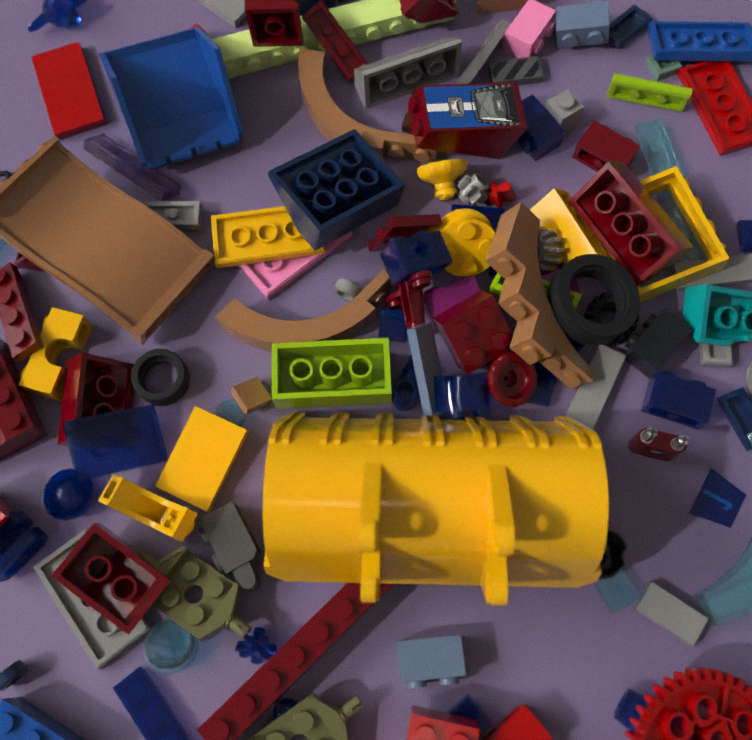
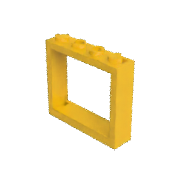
(700, 226)

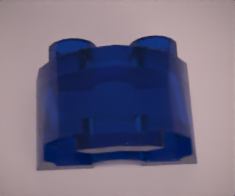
(462, 394)

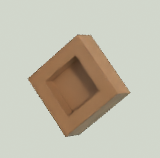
(251, 395)

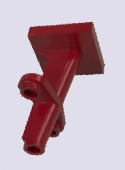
(410, 293)

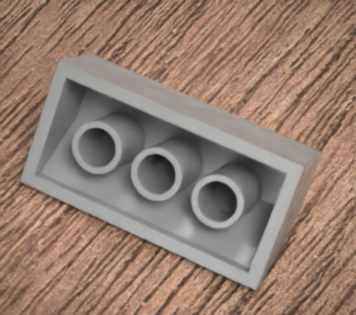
(402, 72)

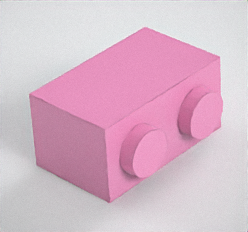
(529, 30)

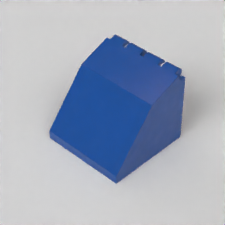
(174, 96)

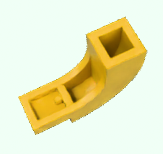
(148, 508)

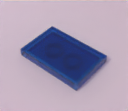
(115, 442)

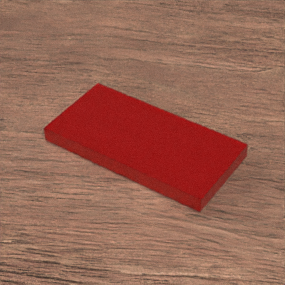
(68, 90)
(720, 104)

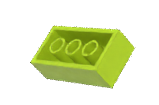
(331, 373)

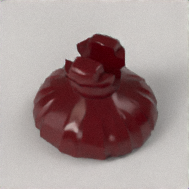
(511, 380)

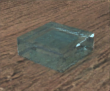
(617, 591)

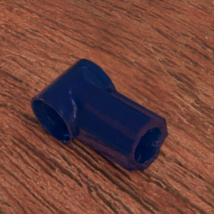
(408, 382)

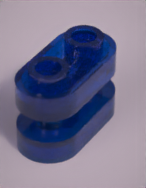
(18, 543)

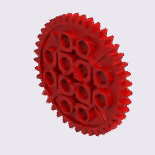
(696, 707)

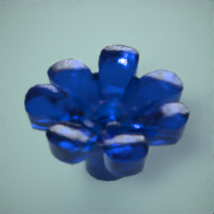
(256, 646)

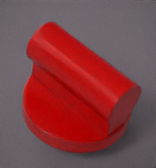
(501, 193)

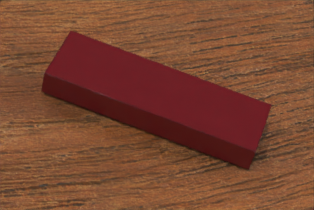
(333, 39)

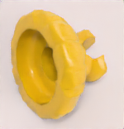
(443, 176)

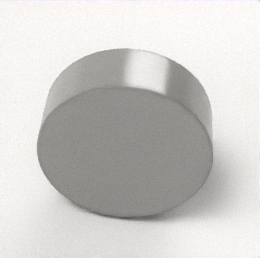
(346, 290)

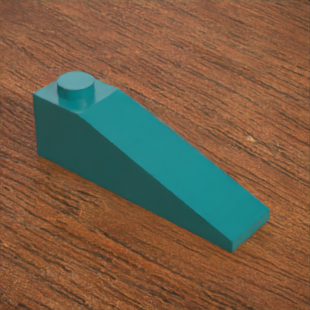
(718, 314)

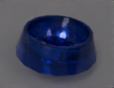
(65, 497)

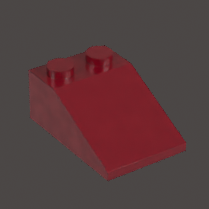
(111, 577)

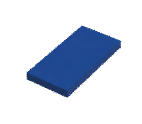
(700, 41)

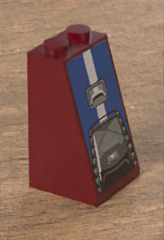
(468, 118)

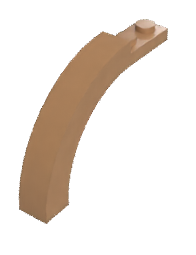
(334, 122)
(341, 324)

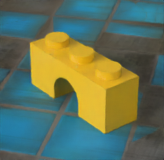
(59, 332)

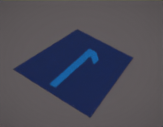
(718, 500)

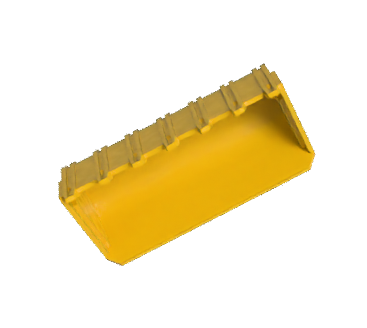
(434, 502)

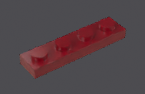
(17, 315)

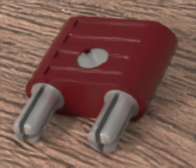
(658, 444)

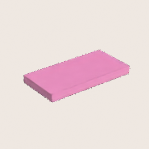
(276, 275)

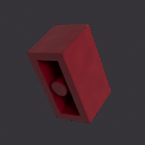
(602, 145)

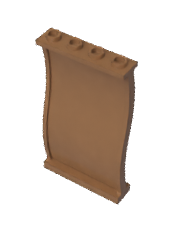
(99, 240)

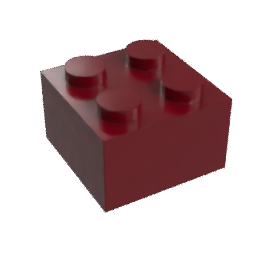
(474, 331)

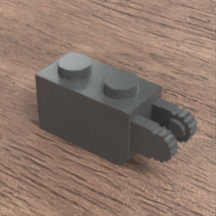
(232, 543)

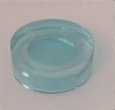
(231, 412)

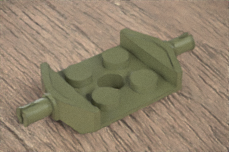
(219, 599)
(312, 718)

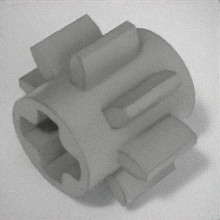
(473, 189)

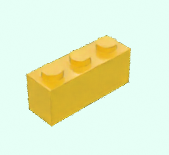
(559, 214)

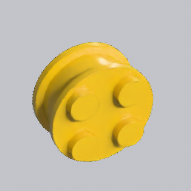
(467, 240)

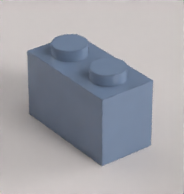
(582, 24)
(431, 659)

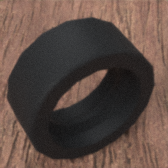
(148, 361)

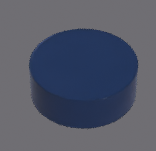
(12, 674)

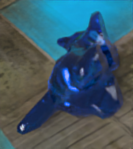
(59, 13)

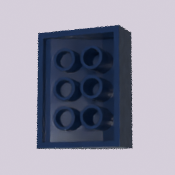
(336, 188)

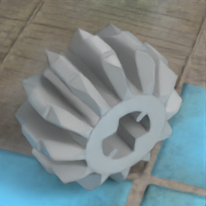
(549, 249)

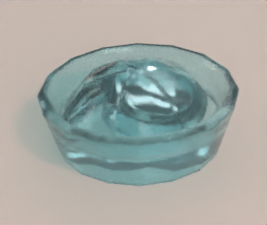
(169, 648)

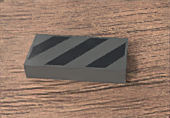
(518, 70)

